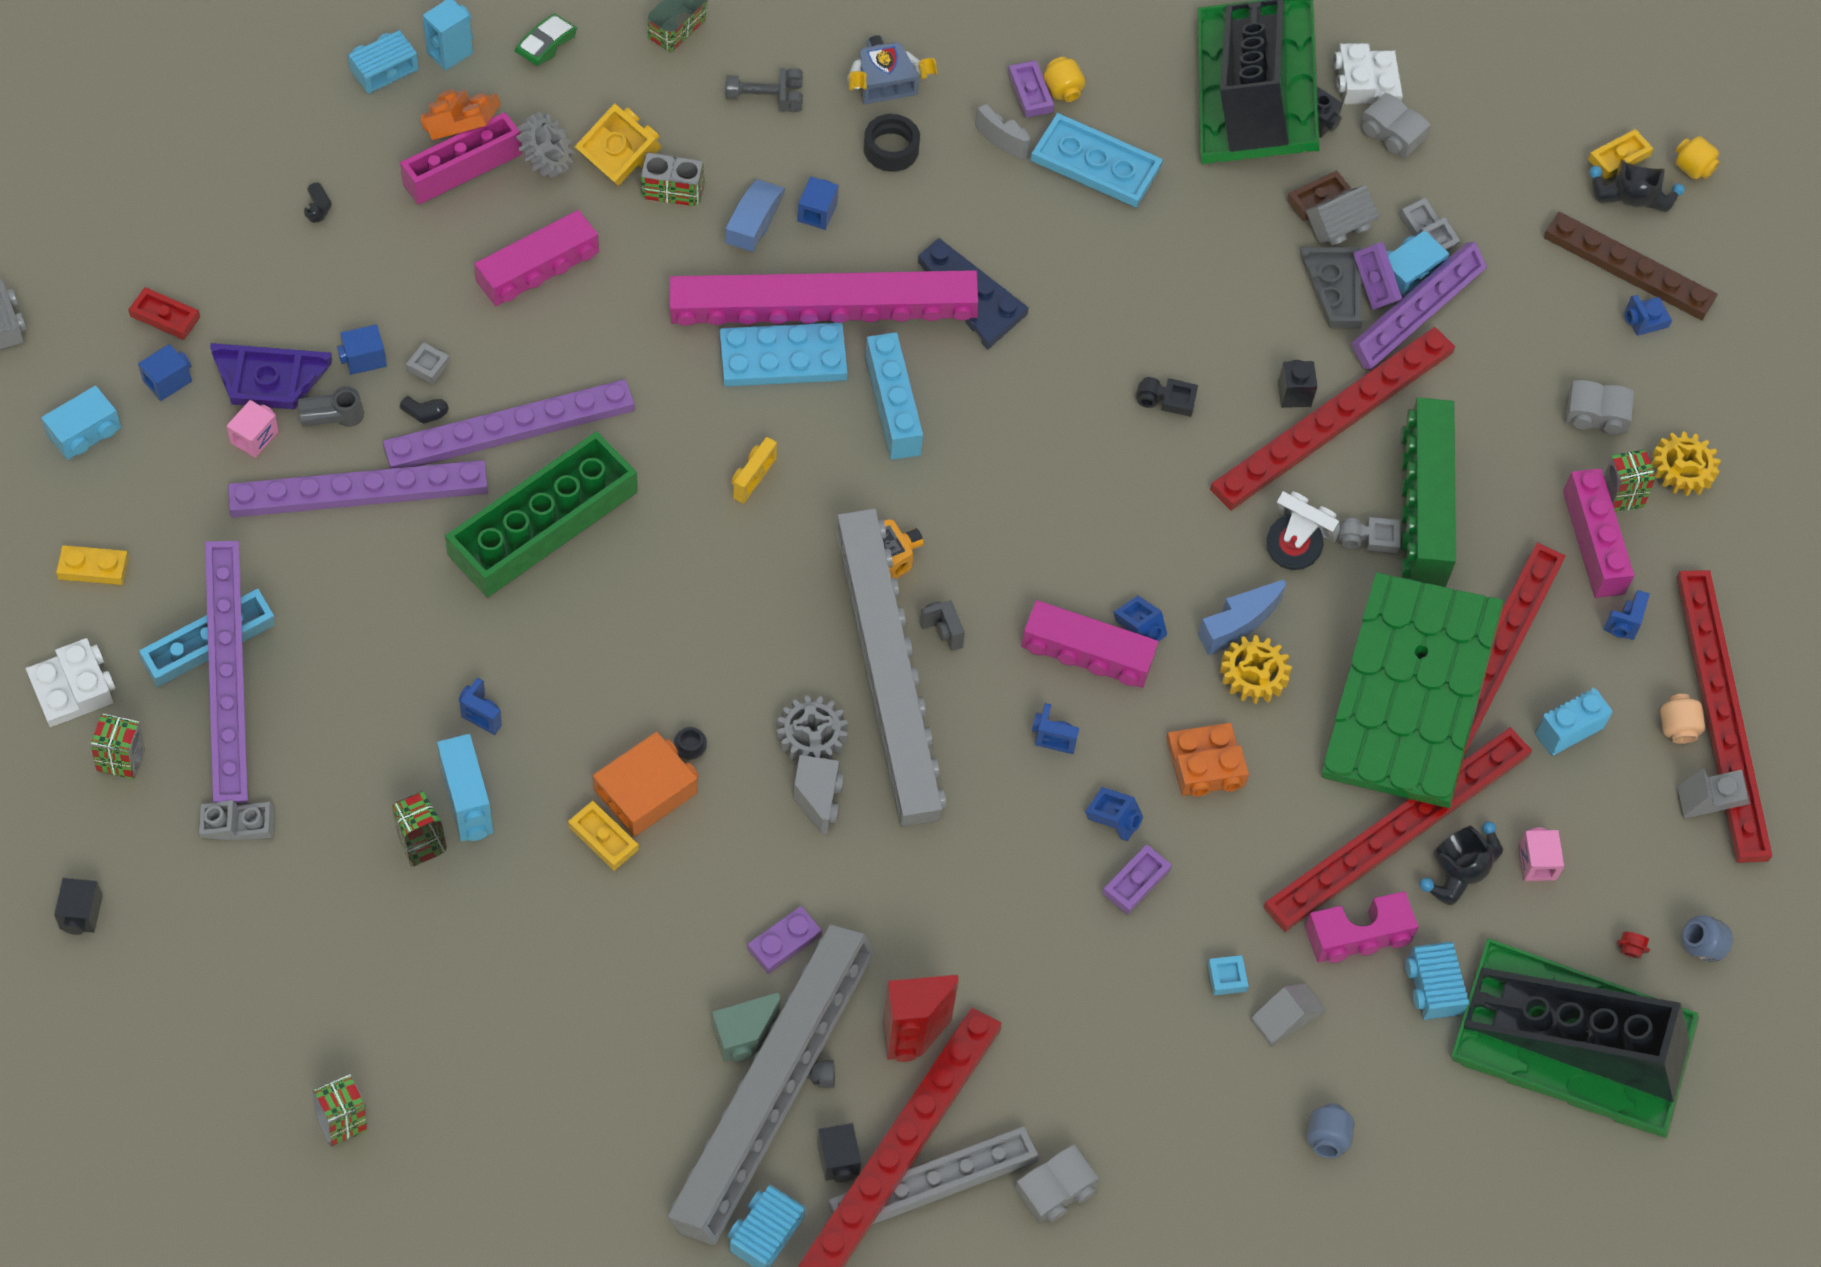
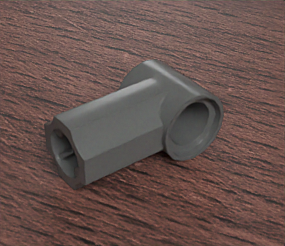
(331, 408)

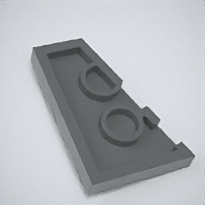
(1335, 283)

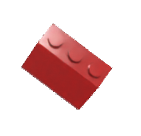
(917, 1014)

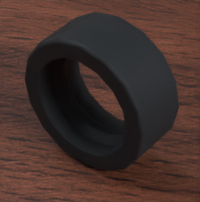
(889, 160)

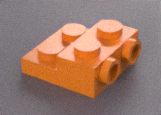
(457, 113)
(1207, 760)

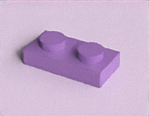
(1030, 89)
(1377, 276)
(1137, 879)
(784, 940)

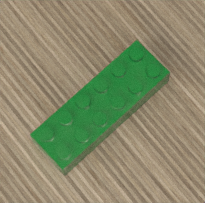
(1428, 492)
(541, 514)

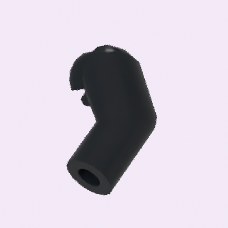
(321, 204)
(426, 411)

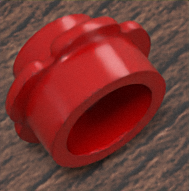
(1633, 944)

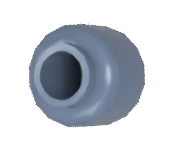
(1707, 938)
(1330, 1131)

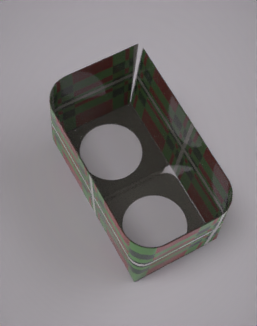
(419, 828)

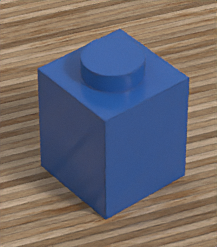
(818, 203)
(362, 349)
(165, 371)

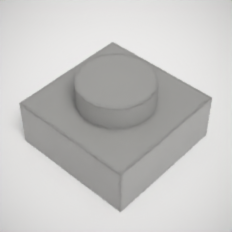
(427, 363)

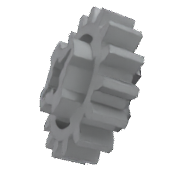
(545, 145)
(814, 715)

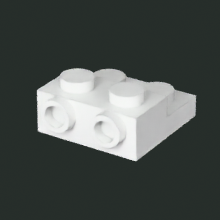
(1366, 74)
(71, 683)

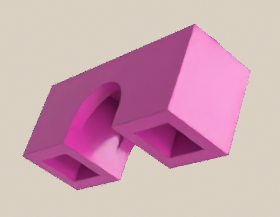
(1336, 937)

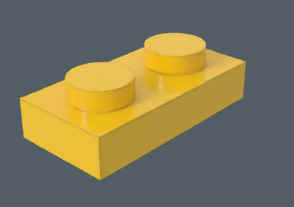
(1629, 147)
(759, 462)
(92, 565)
(603, 835)

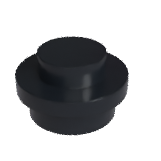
(690, 743)

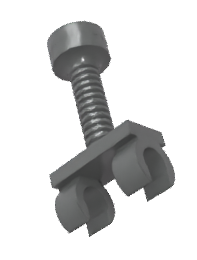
(788, 78)

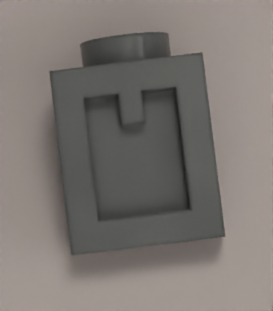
(947, 622)

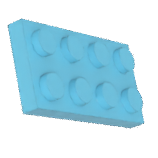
(1096, 160)
(783, 354)

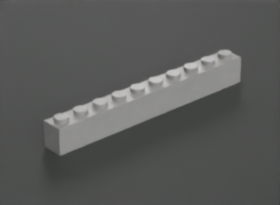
(889, 669)
(771, 1085)

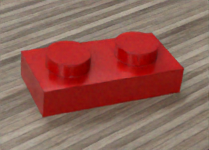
(164, 313)

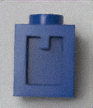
(1646, 315)
(1142, 618)
(1629, 621)
(477, 711)
(1054, 735)
(1115, 811)

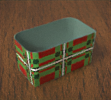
(669, 11)

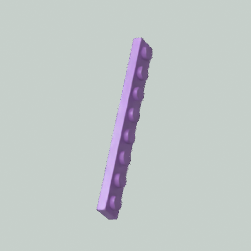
(509, 425)
(357, 488)
(226, 671)

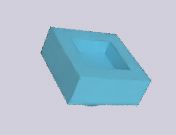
(1227, 975)

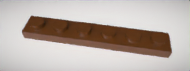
(1630, 265)

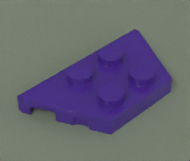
(268, 374)

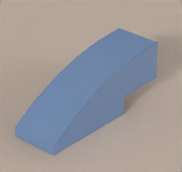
(753, 215)
(1240, 616)

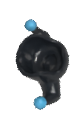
(1635, 187)
(1465, 861)

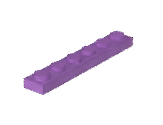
(1419, 305)

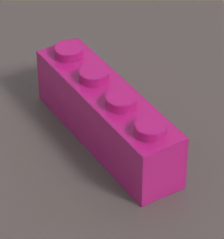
(460, 158)
(536, 258)
(1598, 533)
(1089, 644)

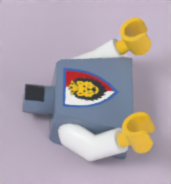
(888, 71)

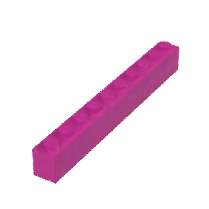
(823, 297)

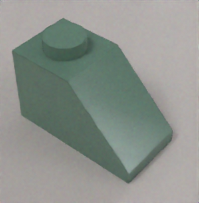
(744, 1026)

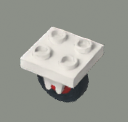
(1298, 536)

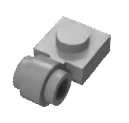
(1379, 534)

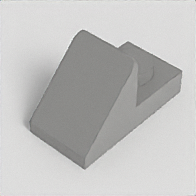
(1712, 794)

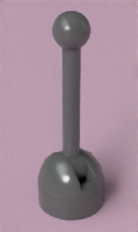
(823, 1074)

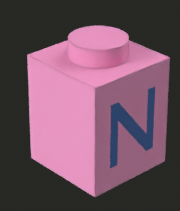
(252, 428)
(1541, 854)

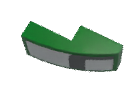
(544, 39)

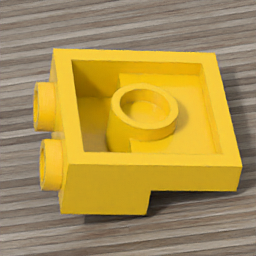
(618, 143)

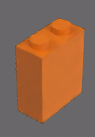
(645, 783)

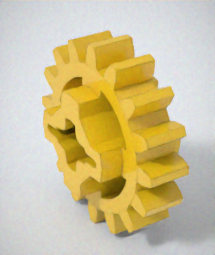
(1685, 463)
(1255, 669)

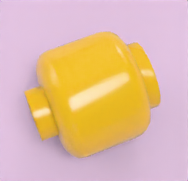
(1064, 79)
(1697, 158)

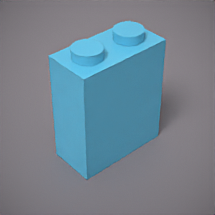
(465, 788)

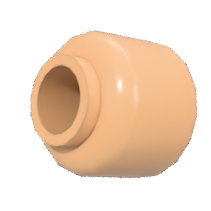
(1682, 719)

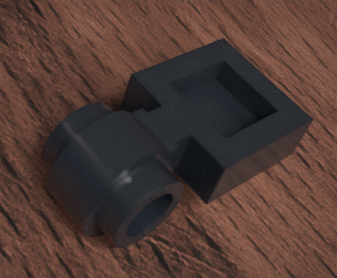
(1177, 395)

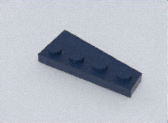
(996, 306)

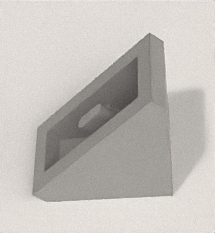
(1287, 1012)

